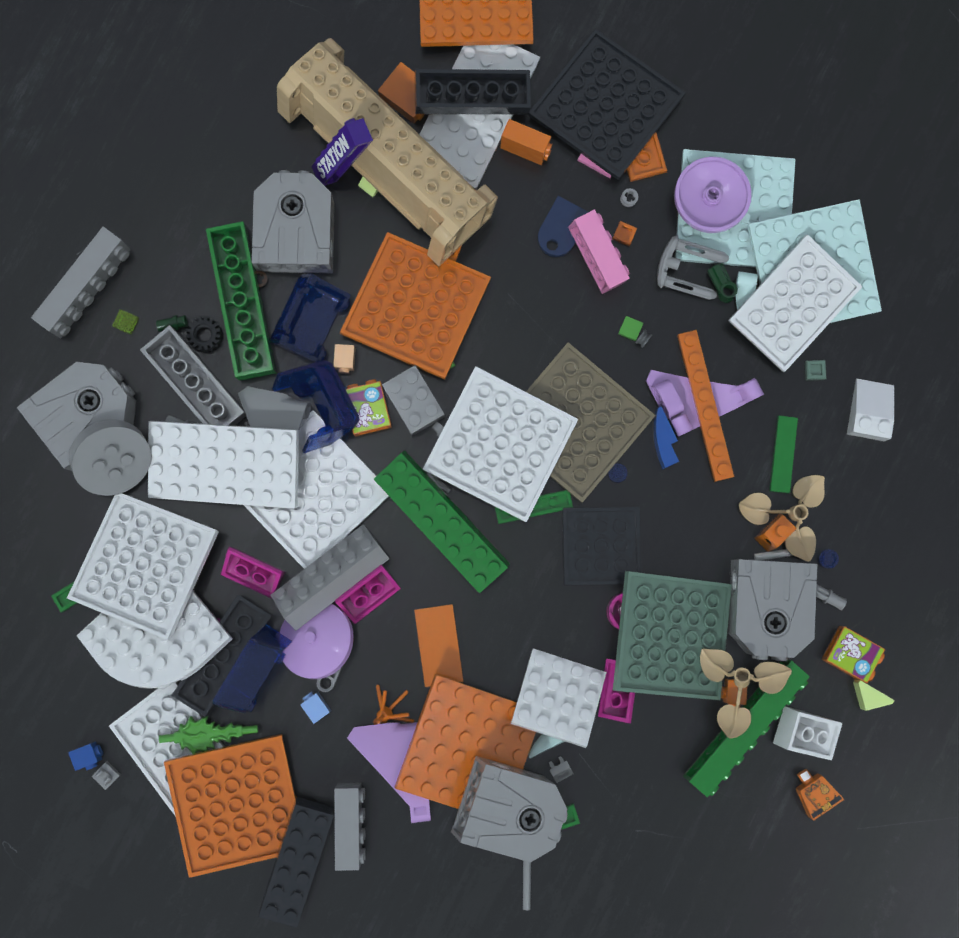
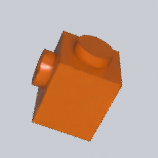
(730, 691)

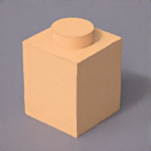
(344, 358)

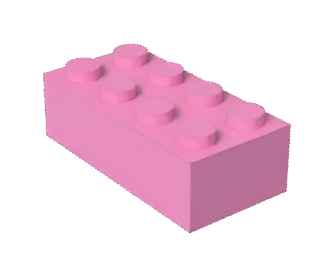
(599, 251)

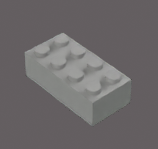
(348, 826)

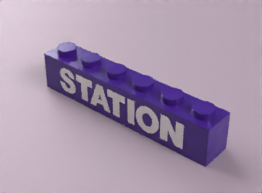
(342, 151)

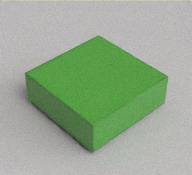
(630, 328)

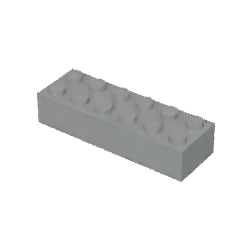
(81, 283)
(192, 379)
(329, 577)

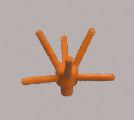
(385, 713)

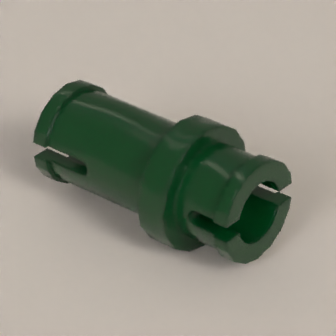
(175, 322)

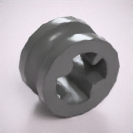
(643, 338)

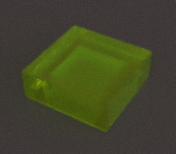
(125, 321)

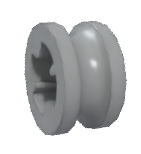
(623, 198)

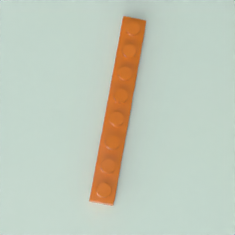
(705, 406)

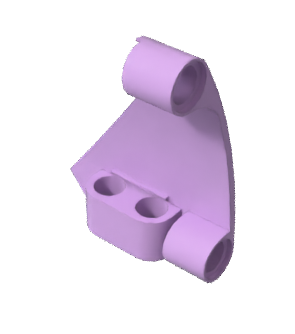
(676, 398)
(385, 750)

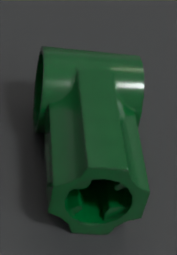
(722, 281)

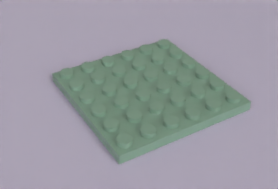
(663, 632)

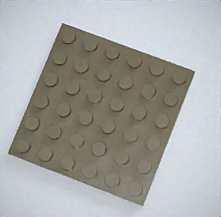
(605, 414)

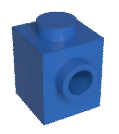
(86, 756)

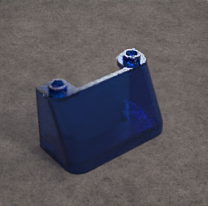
(309, 317)

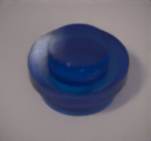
(618, 473)
(828, 558)

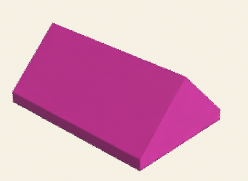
(252, 572)
(367, 594)
(615, 704)

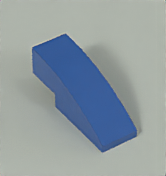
(663, 439)

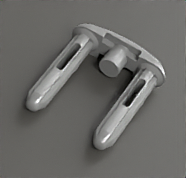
(667, 261)

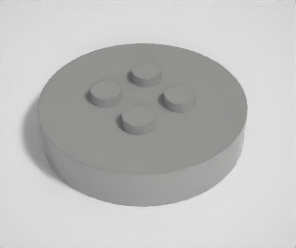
(109, 457)

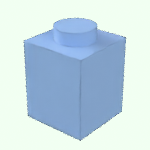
(315, 706)

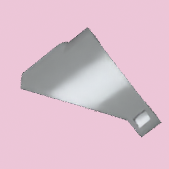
(273, 409)

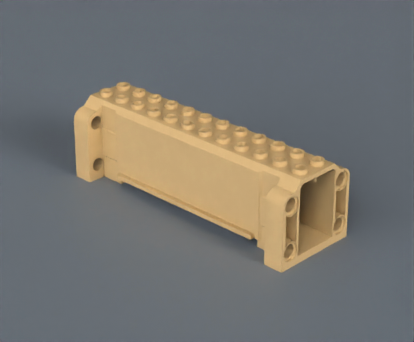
(396, 160)

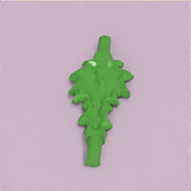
(200, 735)

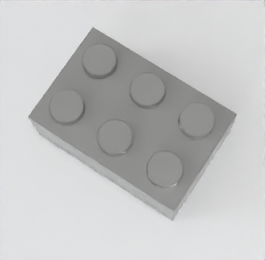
(413, 400)

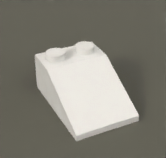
(872, 410)
(807, 733)

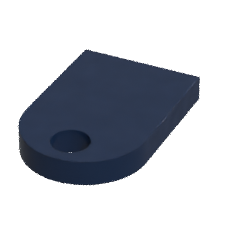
(556, 227)

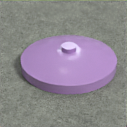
(712, 194)
(320, 644)

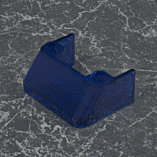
(329, 396)
(251, 670)

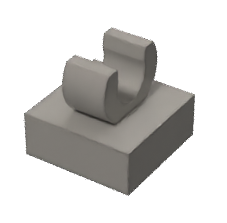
(561, 771)
(106, 775)

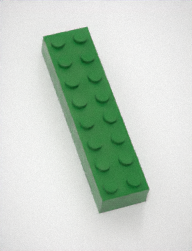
(240, 301)
(442, 521)
(725, 753)

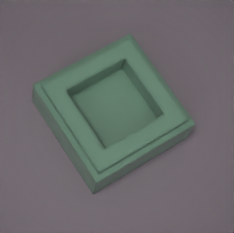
(815, 370)

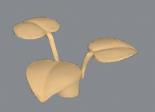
(809, 492)
(771, 679)

